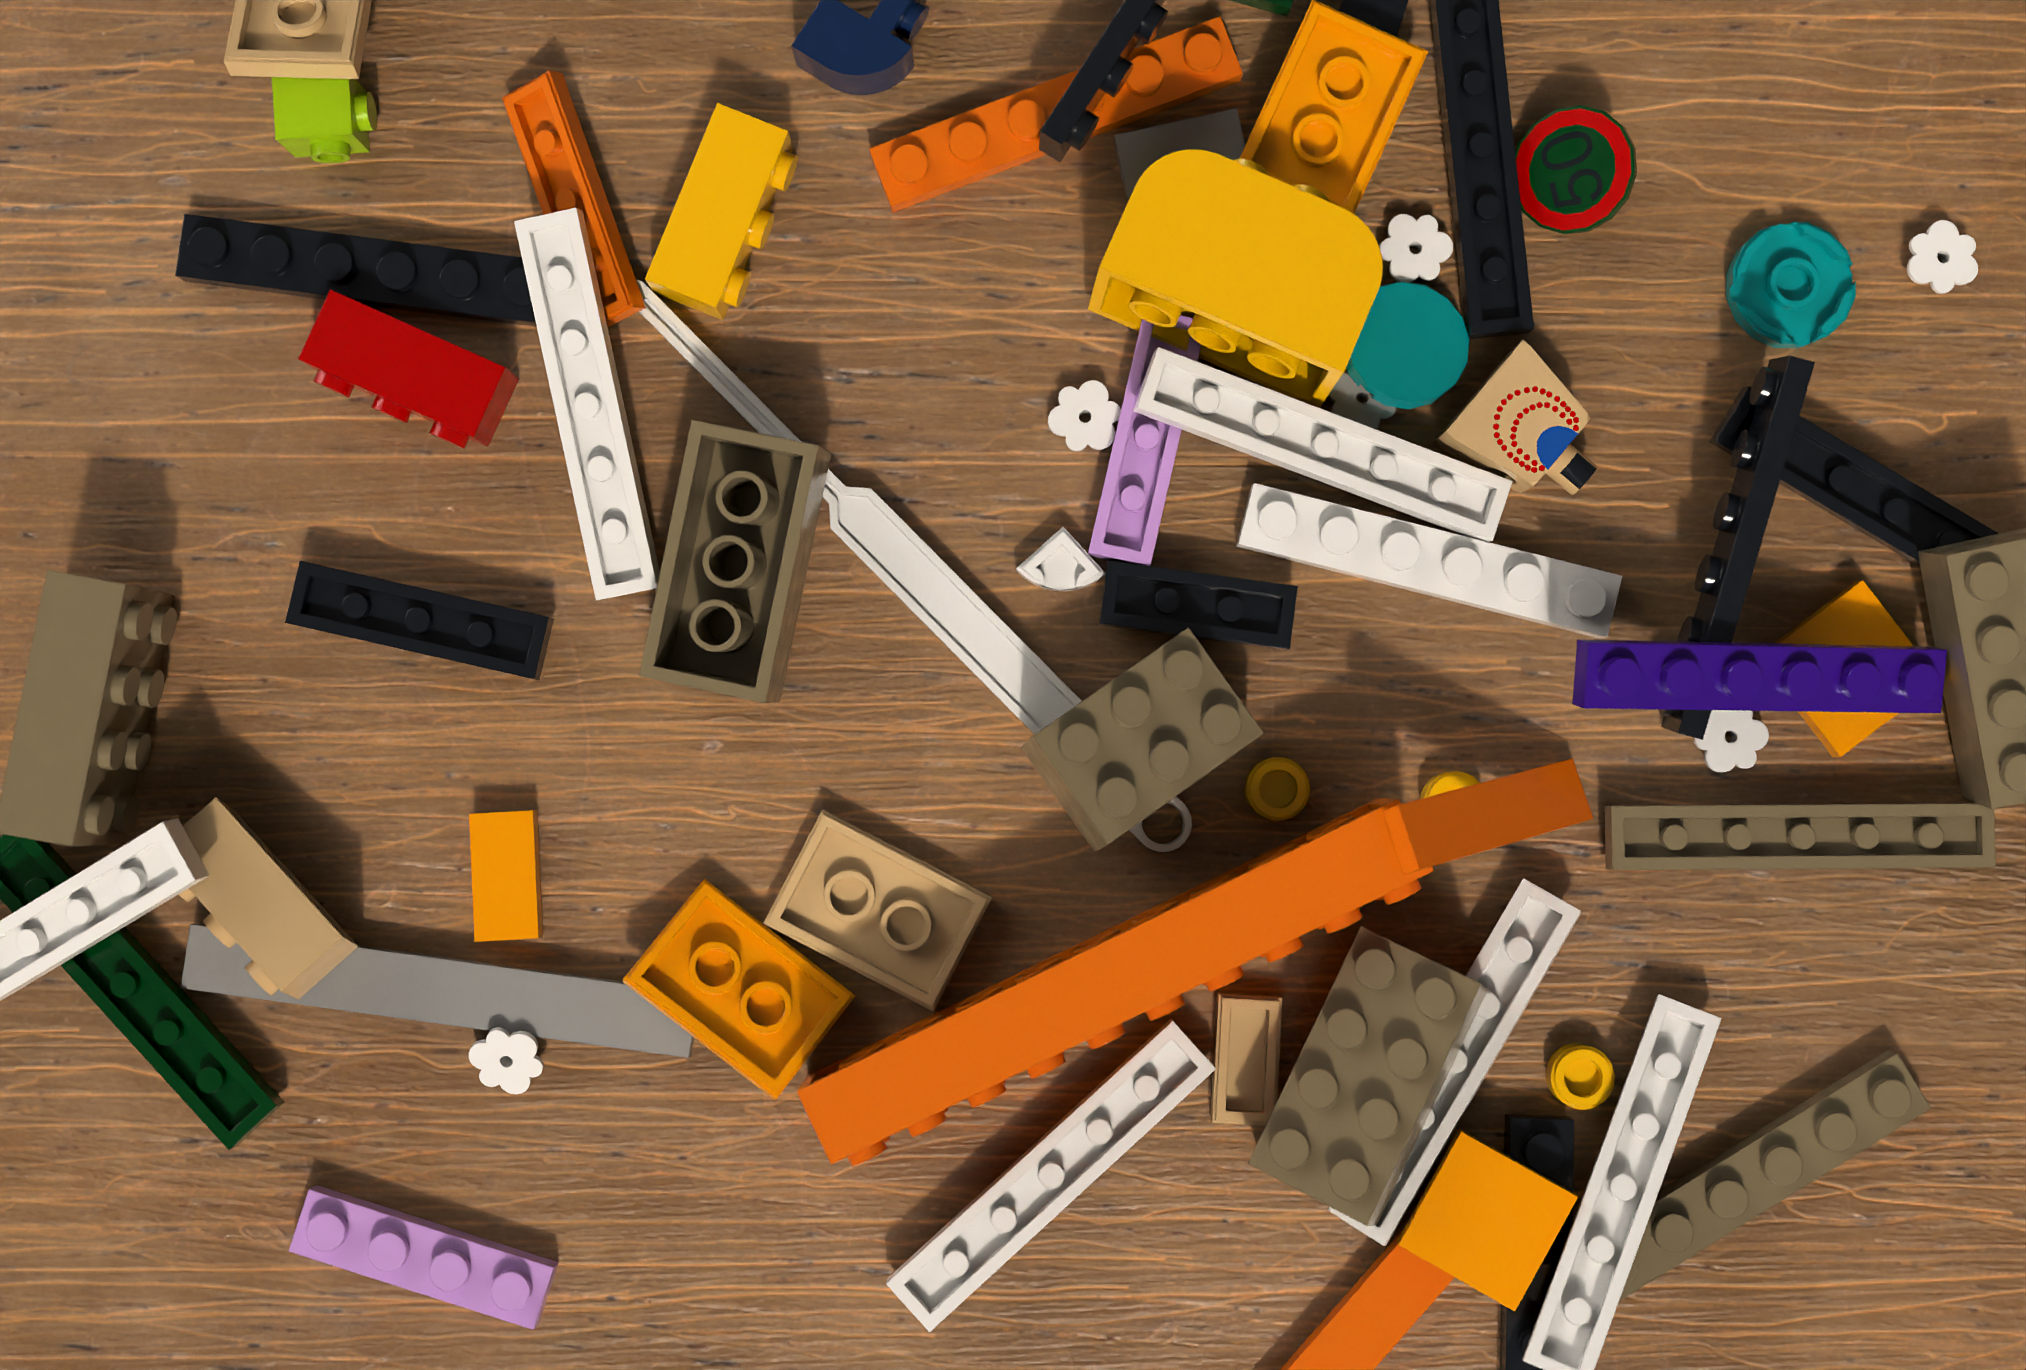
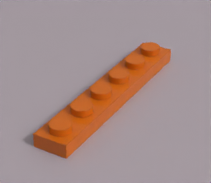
(1009, 129)

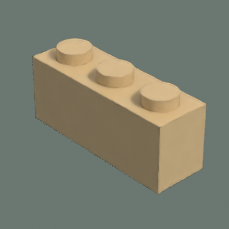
(262, 905)

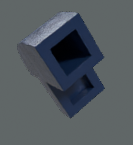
(860, 52)

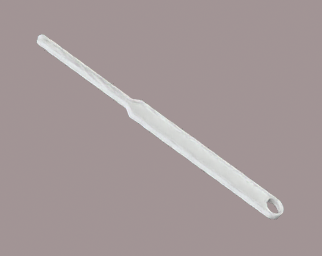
(908, 566)

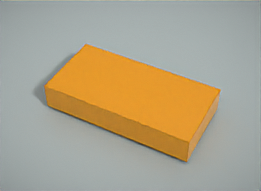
(505, 875)

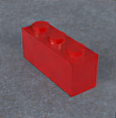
(407, 371)

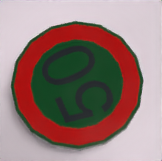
(1575, 169)

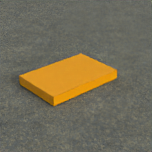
(1334, 105)
(739, 989)

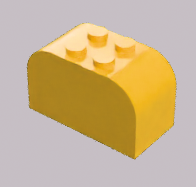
(1256, 263)

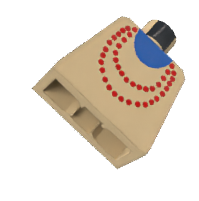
(1521, 426)

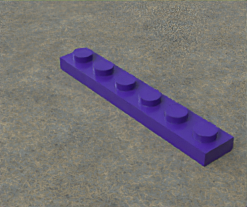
(1758, 676)

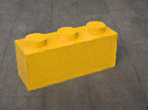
(722, 212)

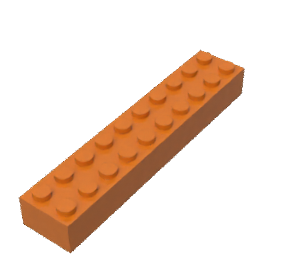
(1104, 982)

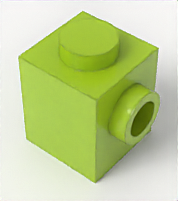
(323, 117)

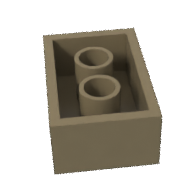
(1141, 740)

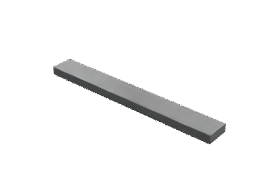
(456, 995)

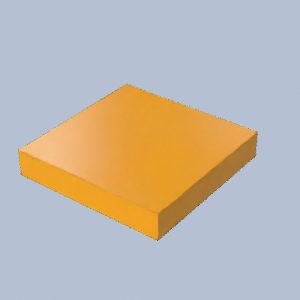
(1847, 619)
(1487, 1219)

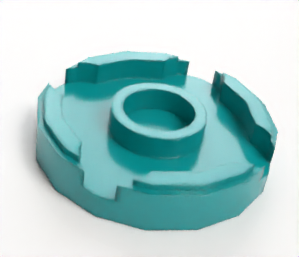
(1790, 285)
(1409, 347)

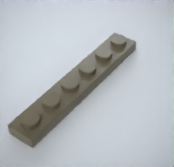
(1799, 836)
(1775, 1164)

